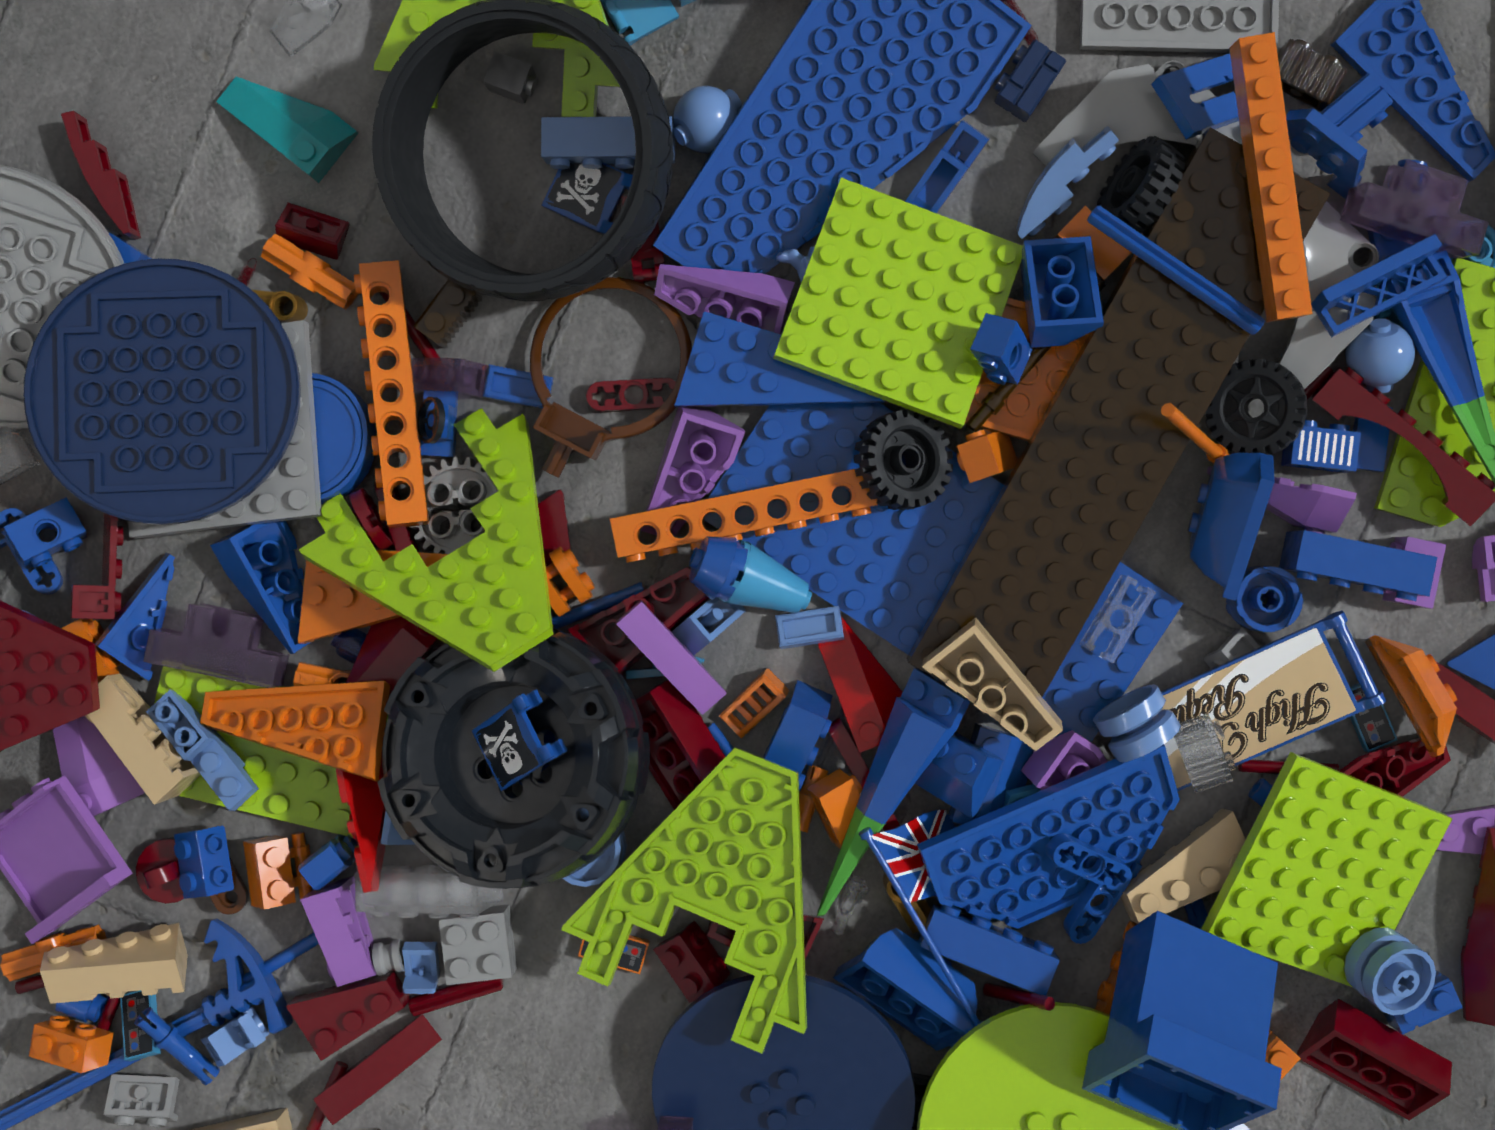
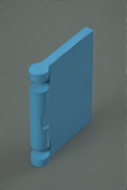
(640, 16)

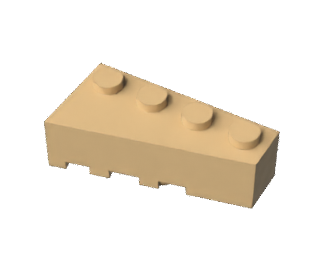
(140, 741)
(1186, 870)

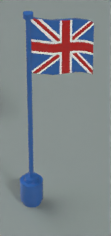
(905, 869)

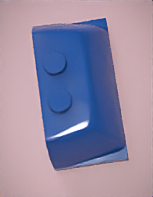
(1230, 517)
(910, 988)

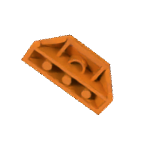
(1418, 689)

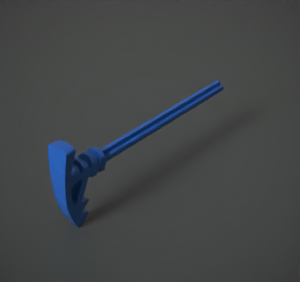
(214, 1011)

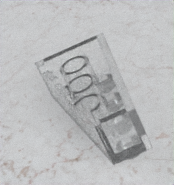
(424, 892)

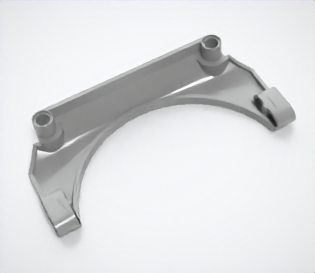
(1135, 112)

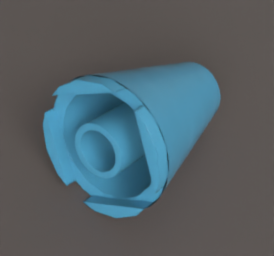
(768, 584)

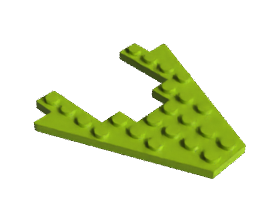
(484, 595)

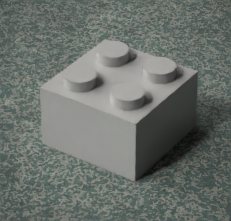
(478, 946)

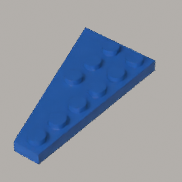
(1413, 69)
(736, 367)

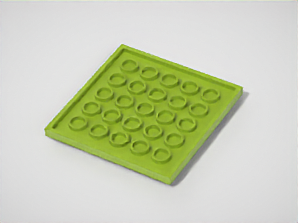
(898, 302)
(1324, 868)

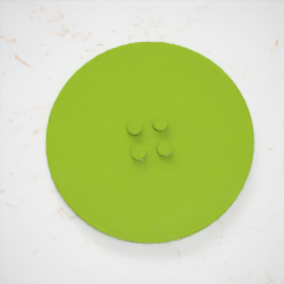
(1025, 1075)

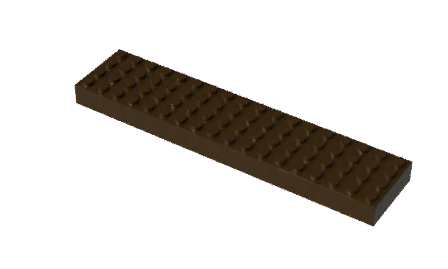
(1103, 436)

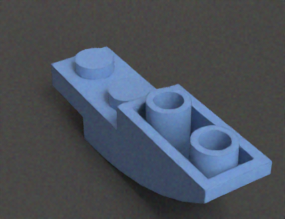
(1050, 190)
(204, 748)

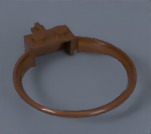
(573, 430)

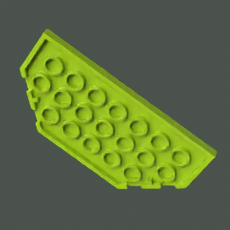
(1410, 482)

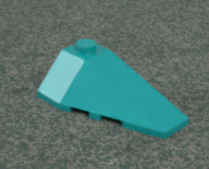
(297, 129)

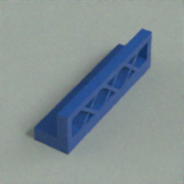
(1379, 274)

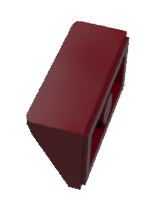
(312, 230)

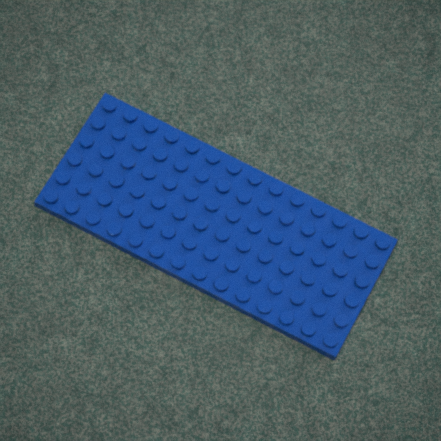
(897, 563)

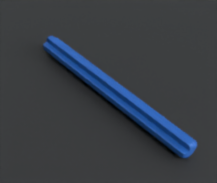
(1175, 270)

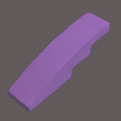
(671, 657)

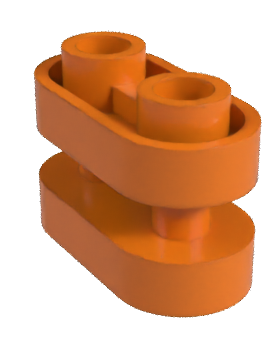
(578, 584)

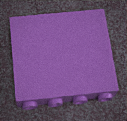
(56, 855)

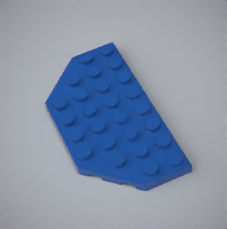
(1002, 861)

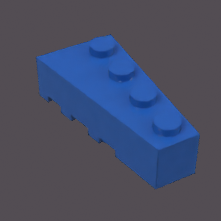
(1358, 563)
(991, 949)

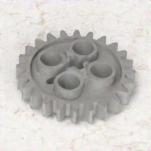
(459, 481)

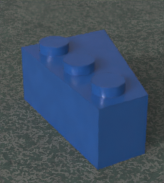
(800, 728)

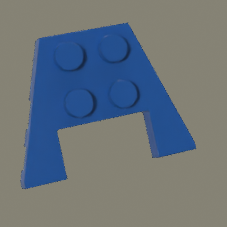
(1329, 145)

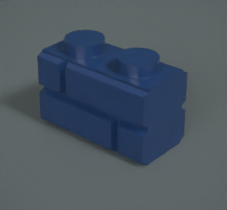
(1029, 80)

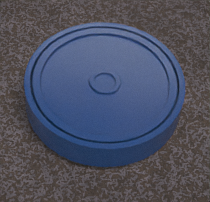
(342, 437)

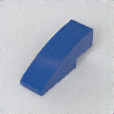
(948, 167)

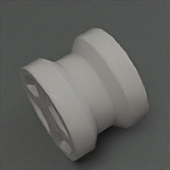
(388, 957)

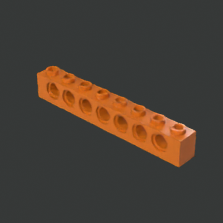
(387, 278)
(627, 528)

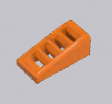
(773, 683)

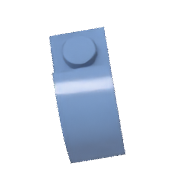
(235, 1037)

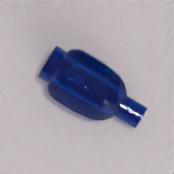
(349, 644)

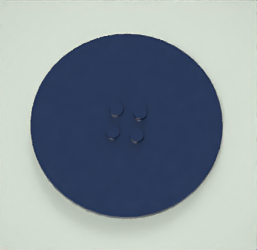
(162, 391)
(833, 1077)

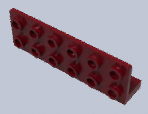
(102, 600)

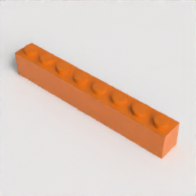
(1270, 177)

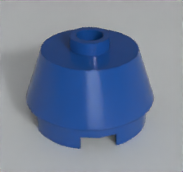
(717, 566)

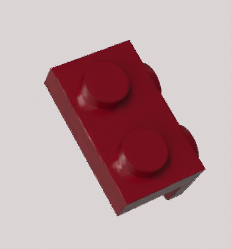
(692, 961)

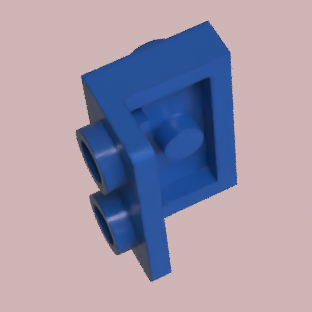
(203, 862)

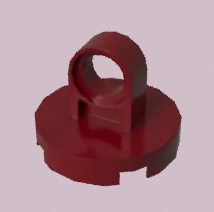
(369, 519)
(159, 872)

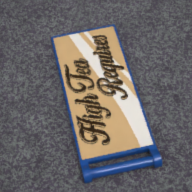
(1274, 693)

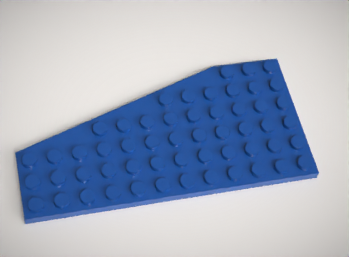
(842, 98)

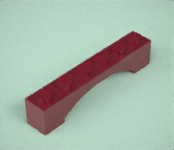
(1464, 492)

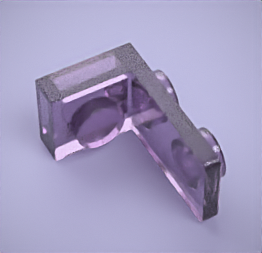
(449, 375)

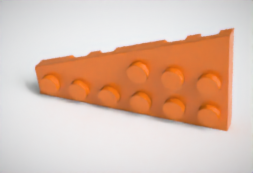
(336, 607)
(321, 723)

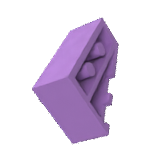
(341, 931)

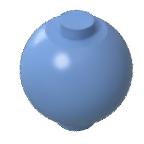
(704, 117)
(1381, 355)

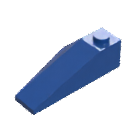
(266, 572)

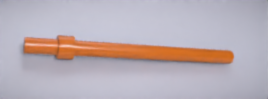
(1186, 426)

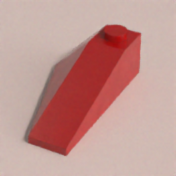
(861, 687)
(365, 824)

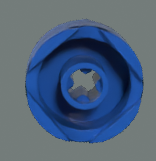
(1282, 594)

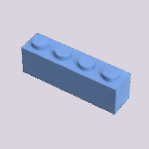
(589, 141)

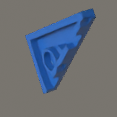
(145, 610)

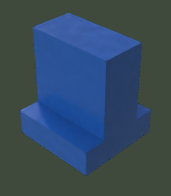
(1188, 1029)

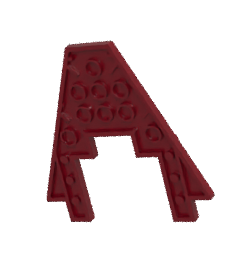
(44, 676)

